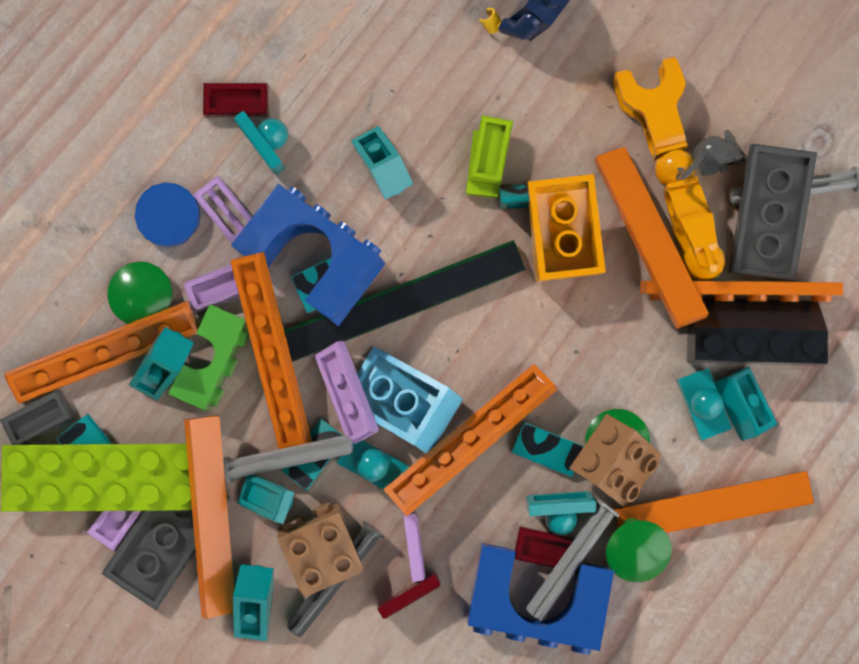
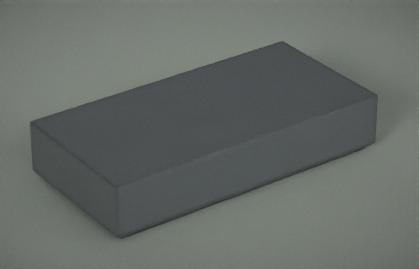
(37, 418)

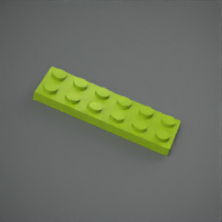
(95, 477)

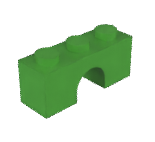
(203, 386)

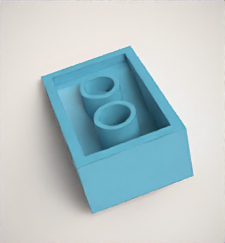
(407, 400)

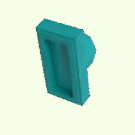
(268, 137)
(704, 404)
(373, 464)
(266, 498)
(561, 509)

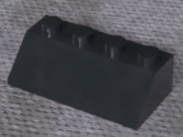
(759, 333)

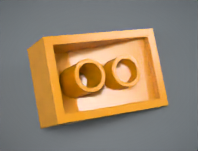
(565, 228)

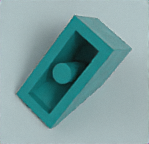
(382, 162)
(161, 363)
(253, 602)

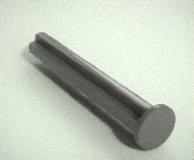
(317, 602)

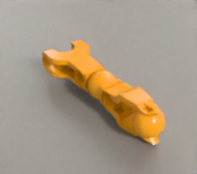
(666, 140)

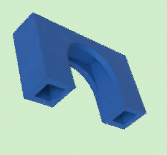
(352, 262)
(577, 625)

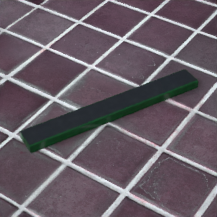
(406, 300)

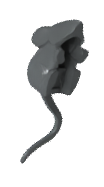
(714, 155)

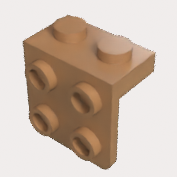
(617, 460)
(319, 548)

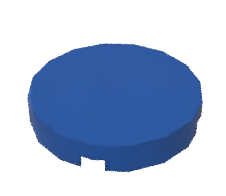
(167, 214)

